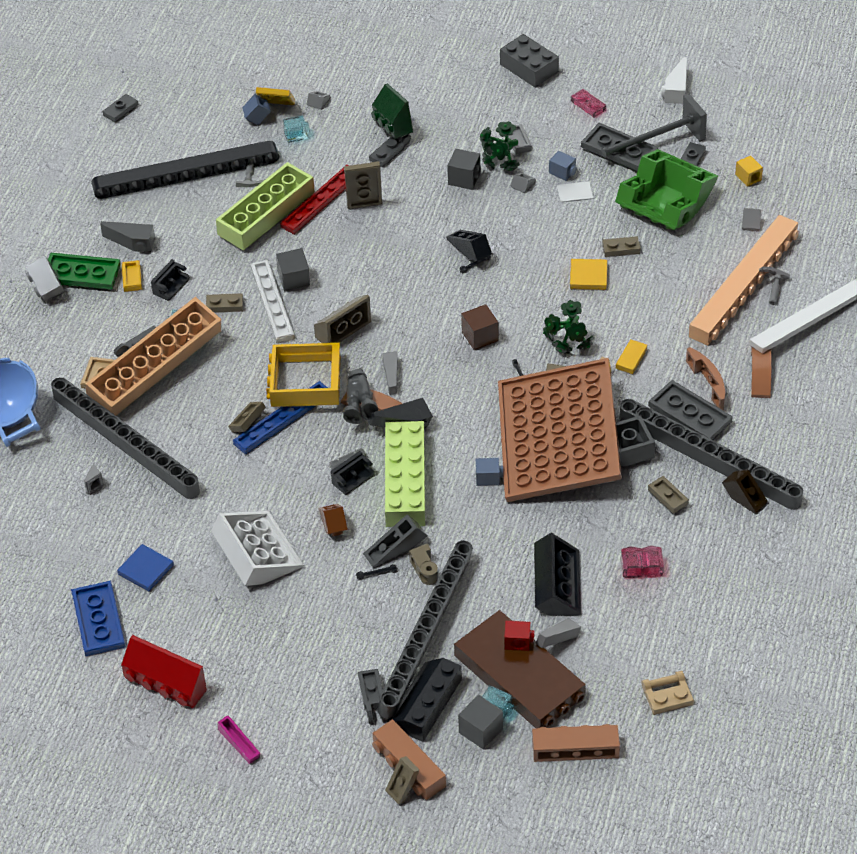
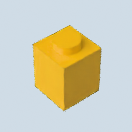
(749, 171)

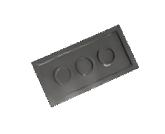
(605, 136)
(690, 410)

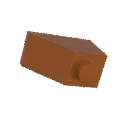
(333, 519)

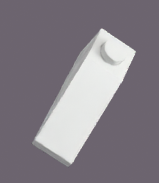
(675, 84)

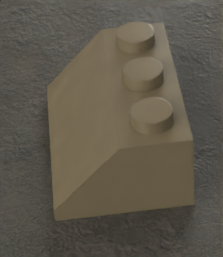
(344, 321)

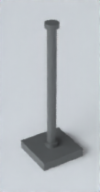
(693, 117)

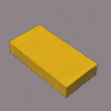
(131, 276)
(631, 356)

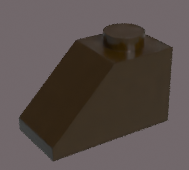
(745, 490)

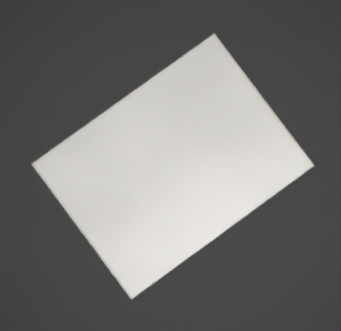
(575, 191)

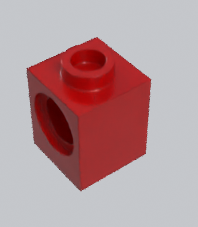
(518, 635)

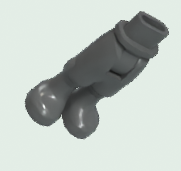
(357, 392)

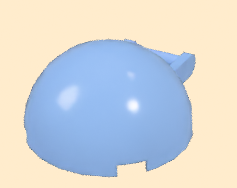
(17, 398)

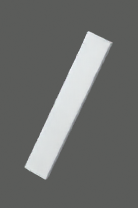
(272, 301)

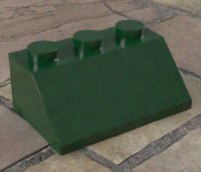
(392, 112)

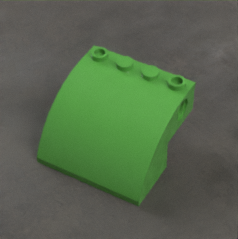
(666, 189)

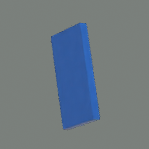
(98, 618)

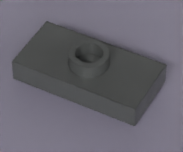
(120, 107)
(693, 153)

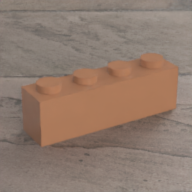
(575, 743)
(395, 744)

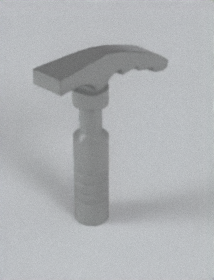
(247, 181)
(778, 274)

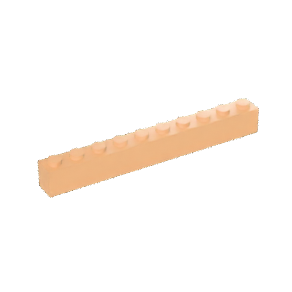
(743, 280)

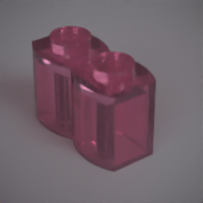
(642, 562)

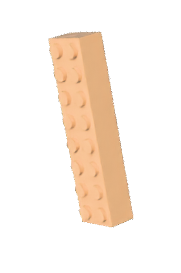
(154, 356)

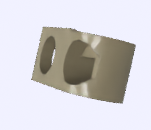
(421, 562)

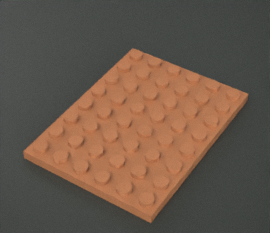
(558, 430)

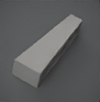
(390, 363)
(558, 633)

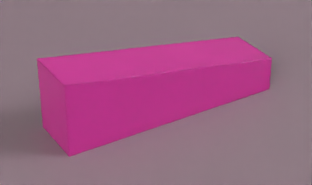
(238, 739)

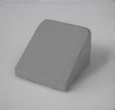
(317, 99)
(522, 182)
(751, 219)
(93, 480)

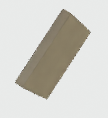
(363, 185)

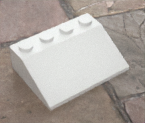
(255, 546)

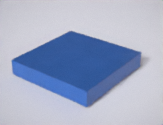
(145, 567)

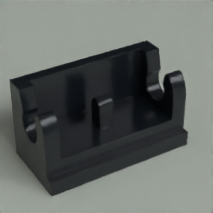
(169, 280)
(352, 473)

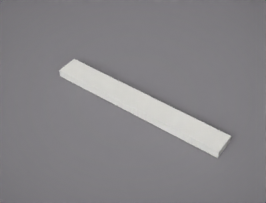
(805, 318)

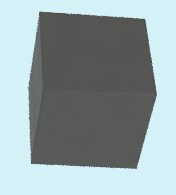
(464, 169)
(293, 269)
(480, 721)

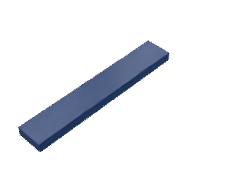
(271, 425)

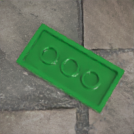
(85, 270)

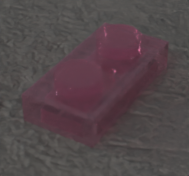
(588, 103)

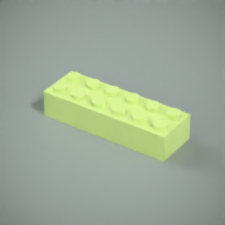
(265, 206)
(404, 472)

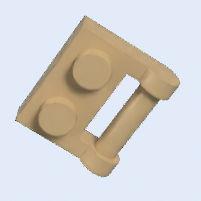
(669, 698)

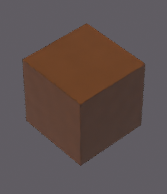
(480, 327)

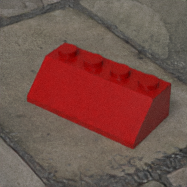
(163, 672)

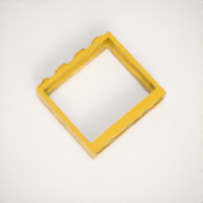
(304, 353)

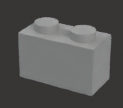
(44, 278)

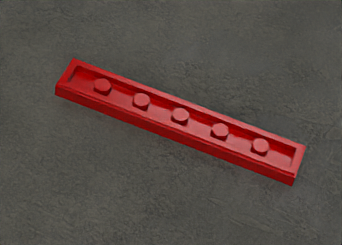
(315, 203)

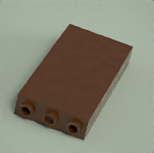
(535, 678)

